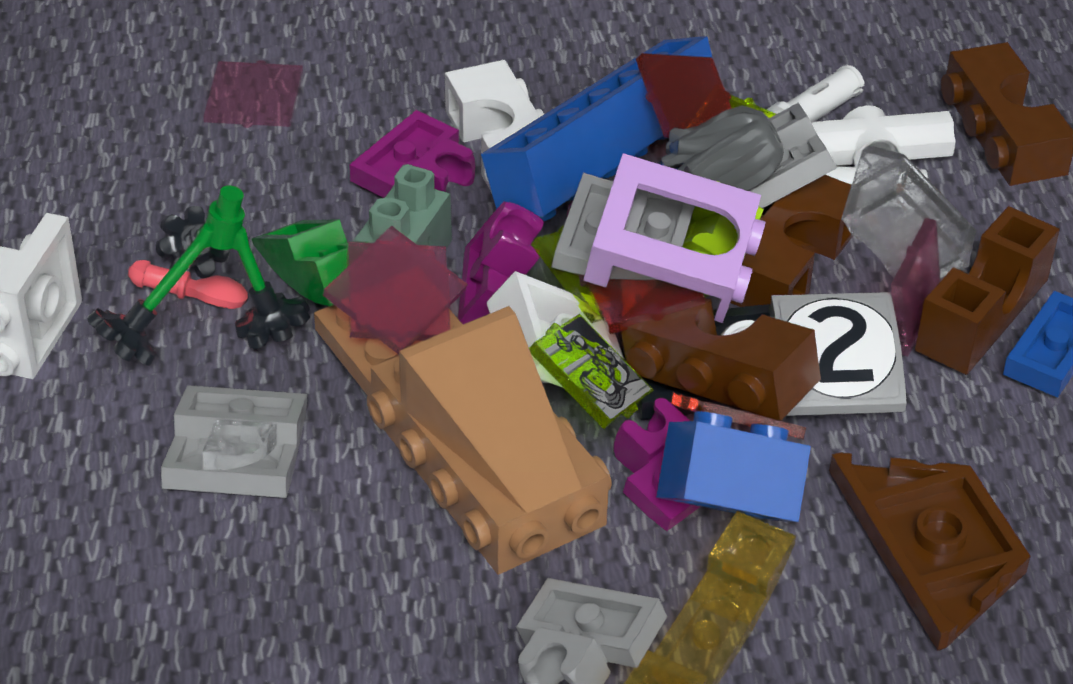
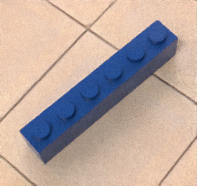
(585, 134)

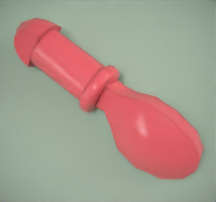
(214, 290)

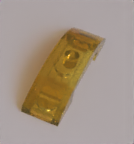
(722, 608)

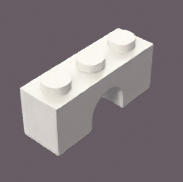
(487, 104)

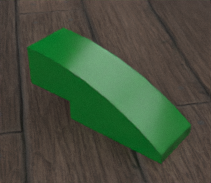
(306, 255)

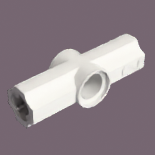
(910, 134)

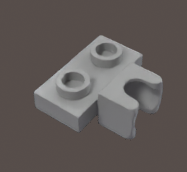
(581, 628)

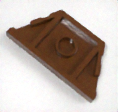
(936, 538)

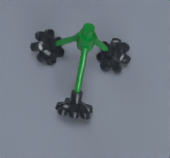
(196, 245)

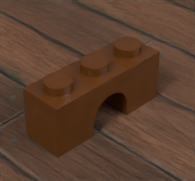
(989, 94)
(793, 232)
(974, 309)
(755, 370)

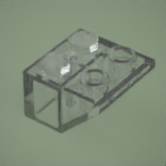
(890, 204)

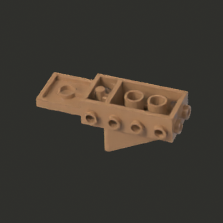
(480, 433)

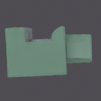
(412, 209)

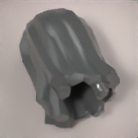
(731, 148)

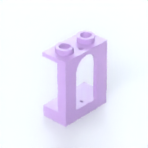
(709, 274)

